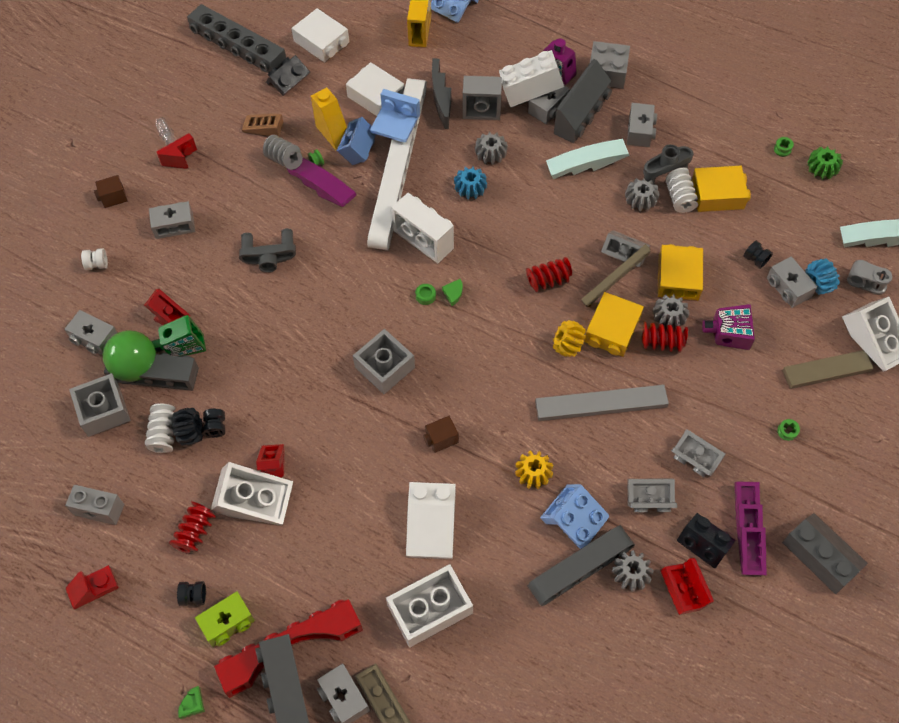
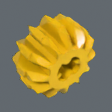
(569, 338)
(526, 465)

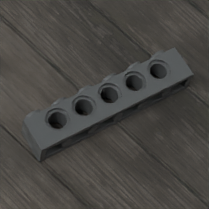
(236, 38)

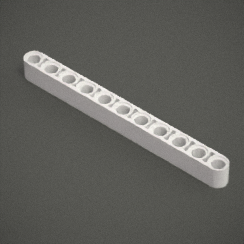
(394, 176)

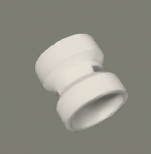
(94, 259)

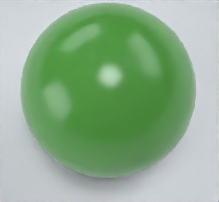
(128, 355)

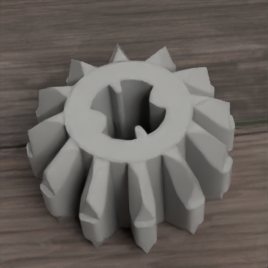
(491, 148)
(642, 194)
(671, 311)
(641, 575)

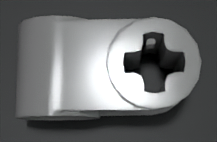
(867, 277)

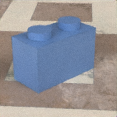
(356, 141)

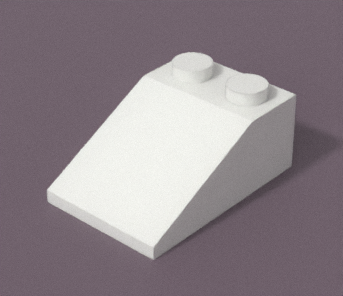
(876, 331)
(251, 495)
(430, 520)

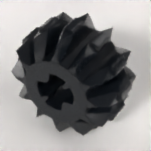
(187, 426)

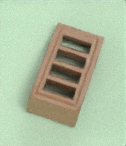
(273, 124)

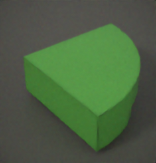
(453, 291)
(191, 704)

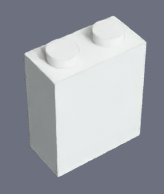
(320, 35)
(368, 85)

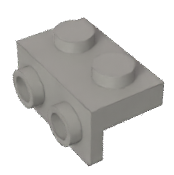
(698, 453)
(651, 493)

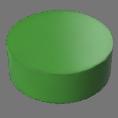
(425, 294)

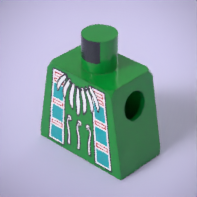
(180, 338)

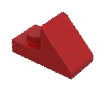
(175, 153)
(164, 308)
(271, 460)
(88, 588)

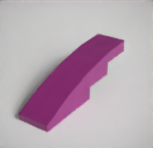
(323, 182)
(750, 528)

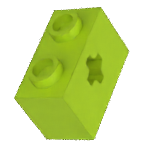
(212, 619)

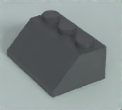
(824, 553)

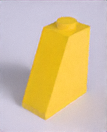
(328, 116)

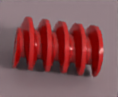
(549, 273)
(664, 337)
(192, 528)

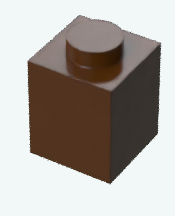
(110, 191)
(441, 434)

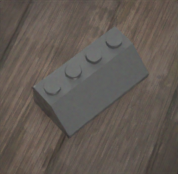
(582, 102)

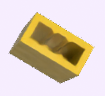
(418, 22)
(720, 188)
(680, 272)
(613, 324)

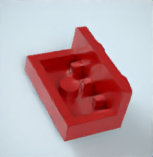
(687, 586)

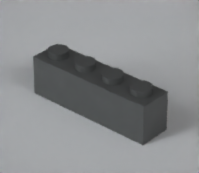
(168, 372)
(282, 680)

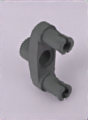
(670, 159)
(268, 255)

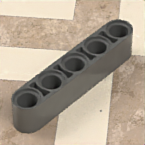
(580, 565)

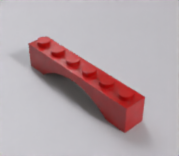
(336, 623)

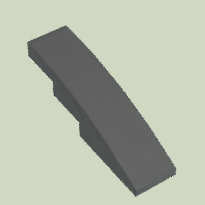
(441, 93)

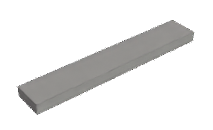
(601, 402)

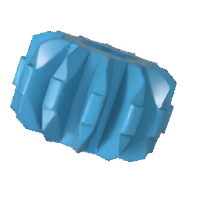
(470, 182)
(823, 275)

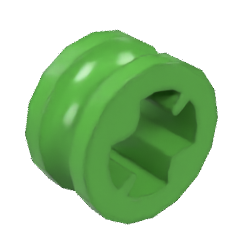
(781, 151)
(316, 157)
(788, 423)

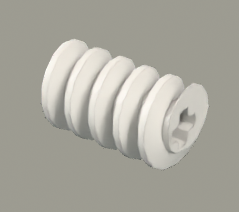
(681, 190)
(160, 428)

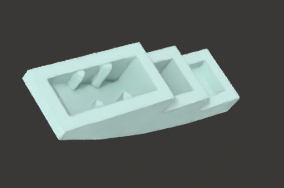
(591, 156)
(871, 233)

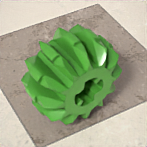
(824, 163)

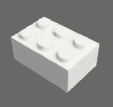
(531, 78)
(423, 227)
(429, 605)

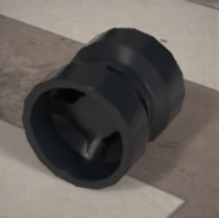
(756, 252)
(214, 423)
(191, 593)

